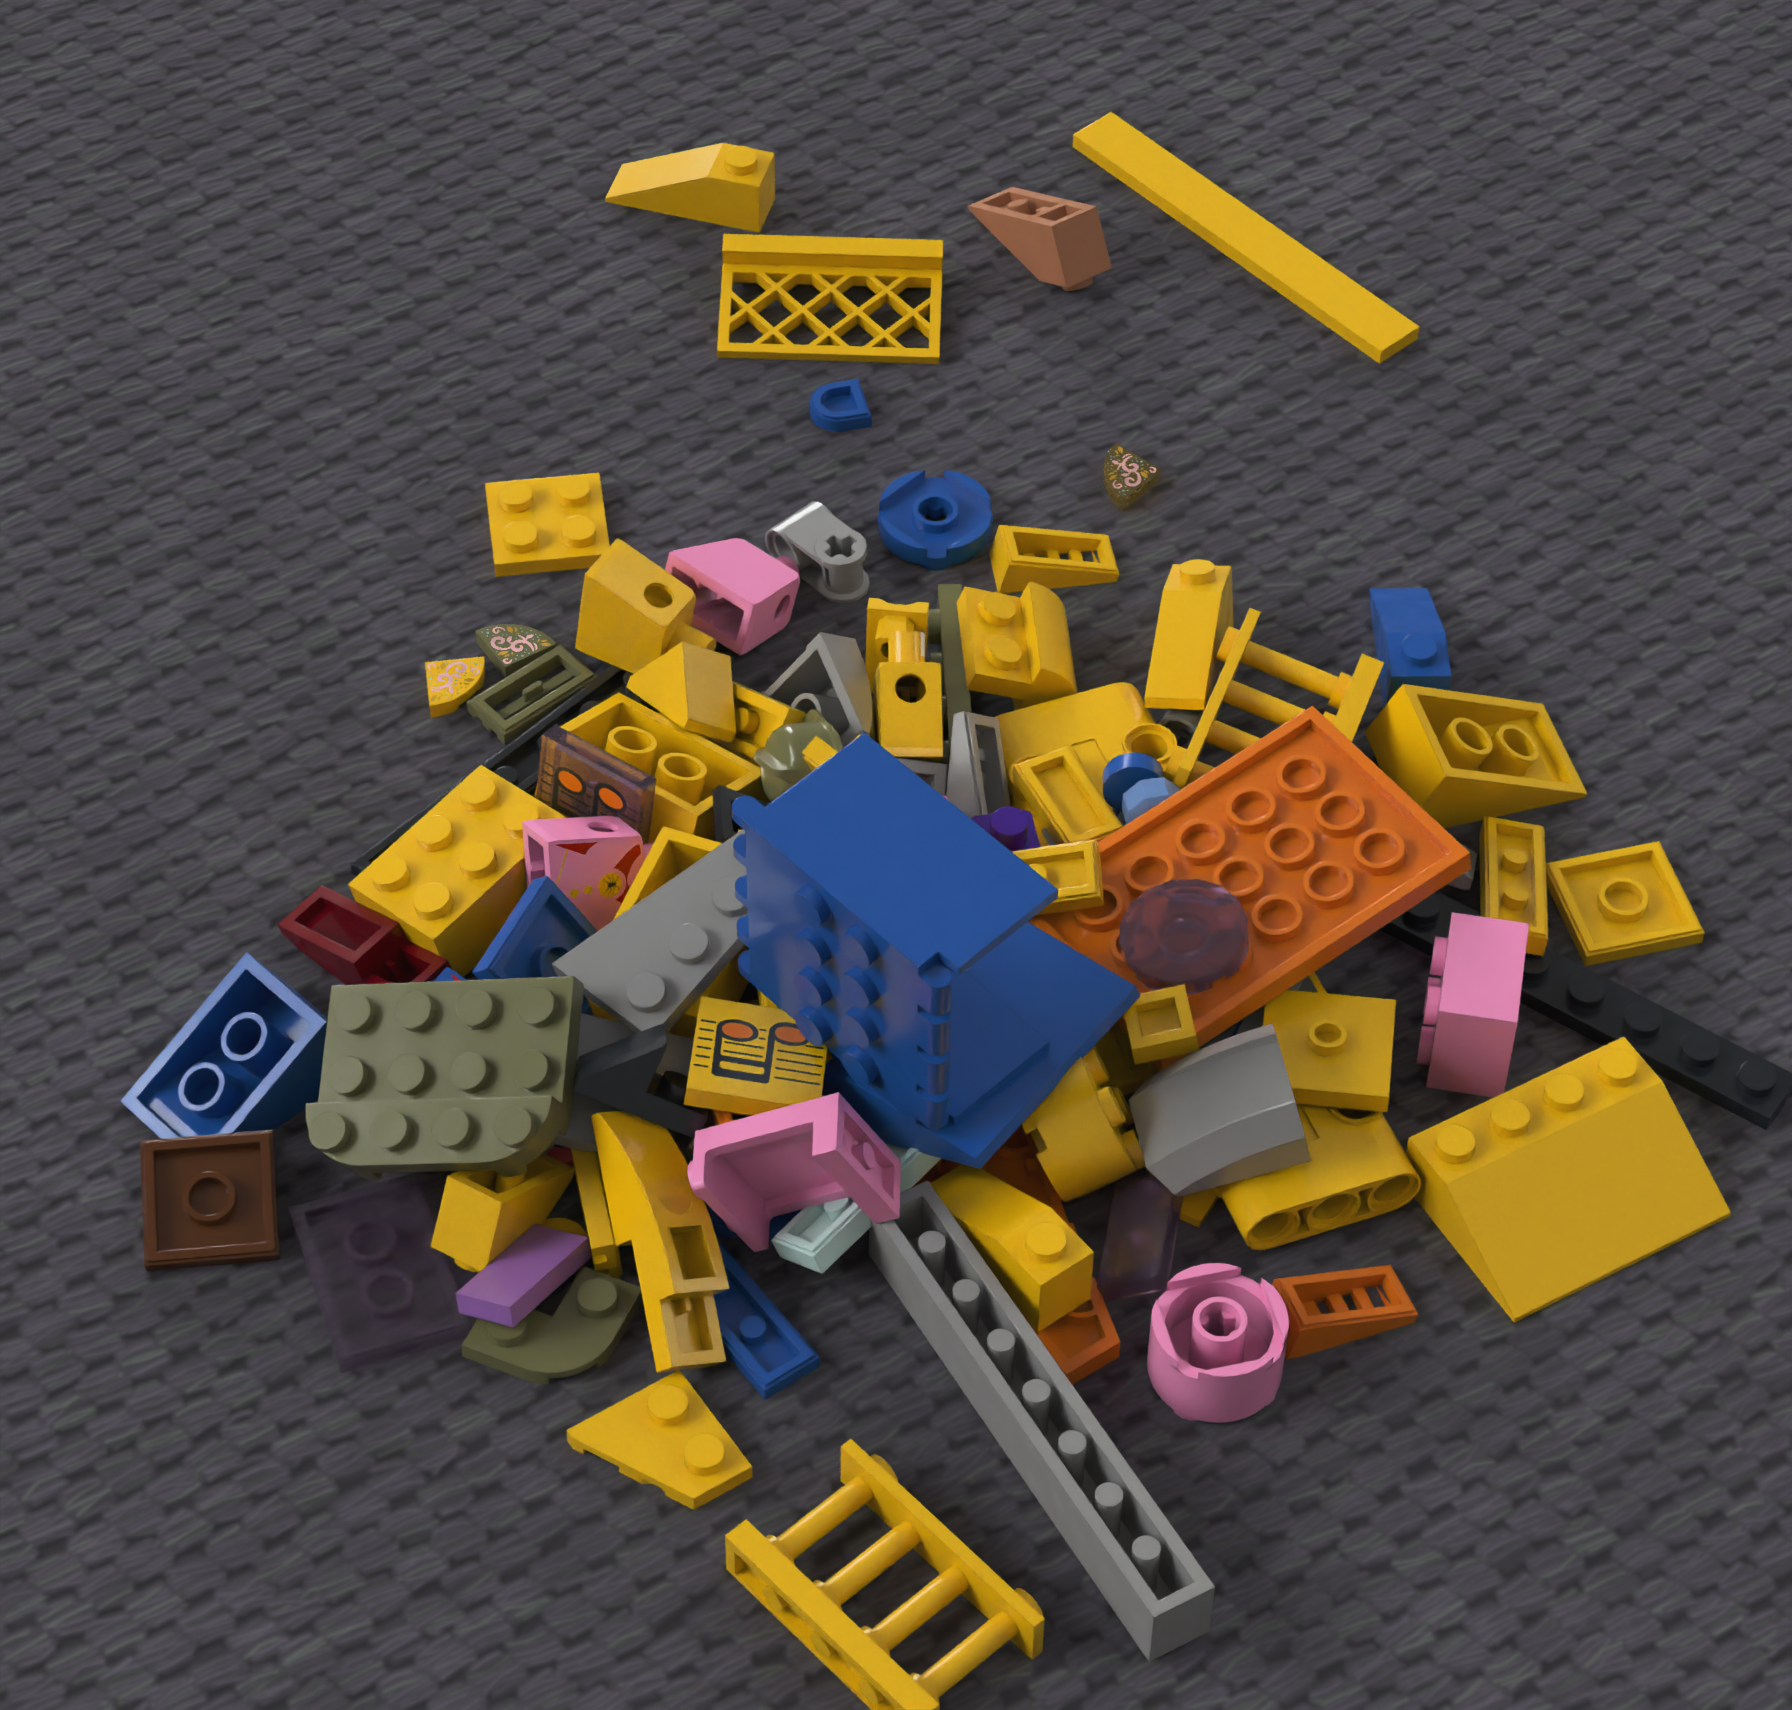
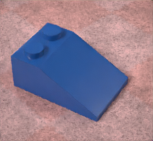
(238, 1062)

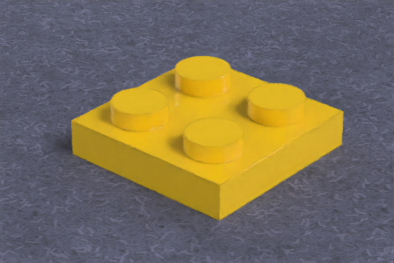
(546, 524)

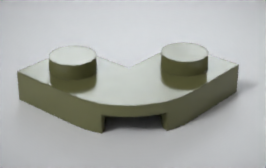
(560, 1345)

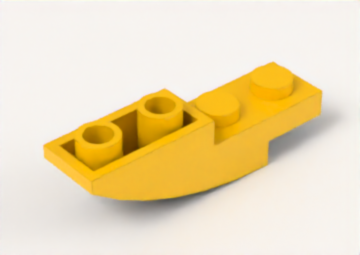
(670, 1239)

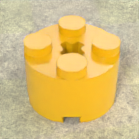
(1084, 1131)

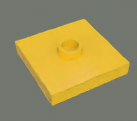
(1335, 1047)

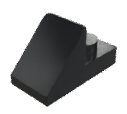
(627, 1080)

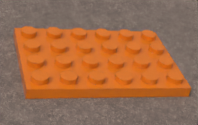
(1304, 841)

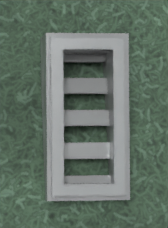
(977, 765)

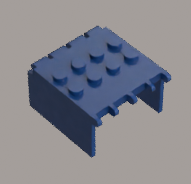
(869, 914)

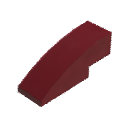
(357, 942)

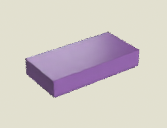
(523, 1275)

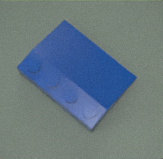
(1054, 992)

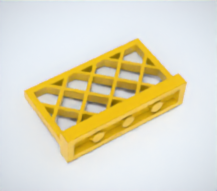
(832, 268)

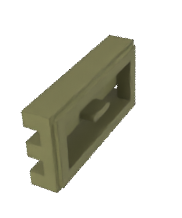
(537, 699)

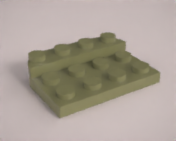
(447, 1074)

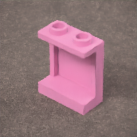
(791, 1162)

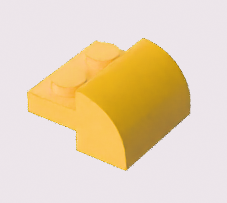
(1016, 645)

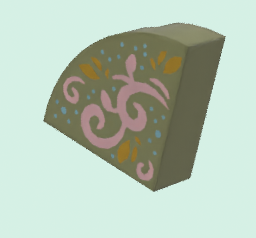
(512, 645)

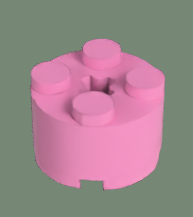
(1217, 1344)

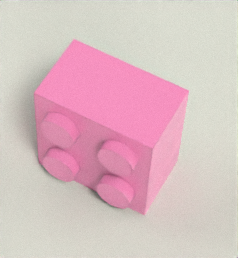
(1473, 1004)

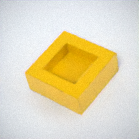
(1161, 1025)

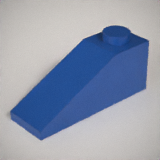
(1408, 640)

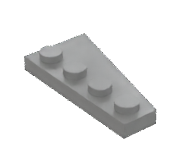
(664, 948)

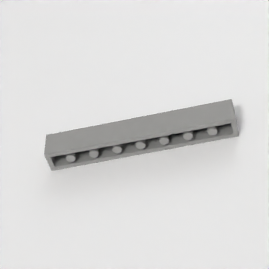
(1043, 1425)

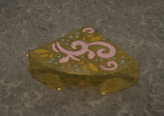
(1127, 476)

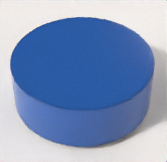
(1125, 772)

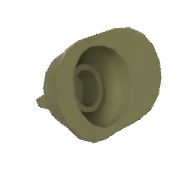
(783, 757)

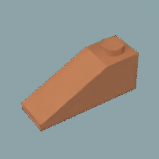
(1048, 235)

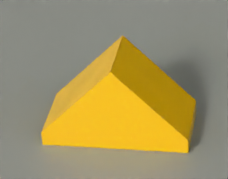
(690, 689)

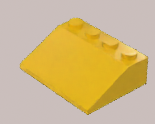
(1565, 1179)

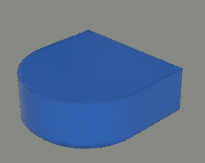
(840, 406)

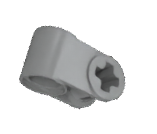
(824, 551)

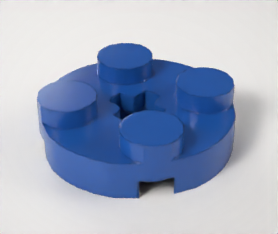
(935, 542)

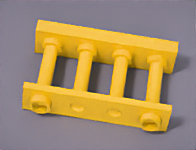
(1345, 693)
(862, 1654)

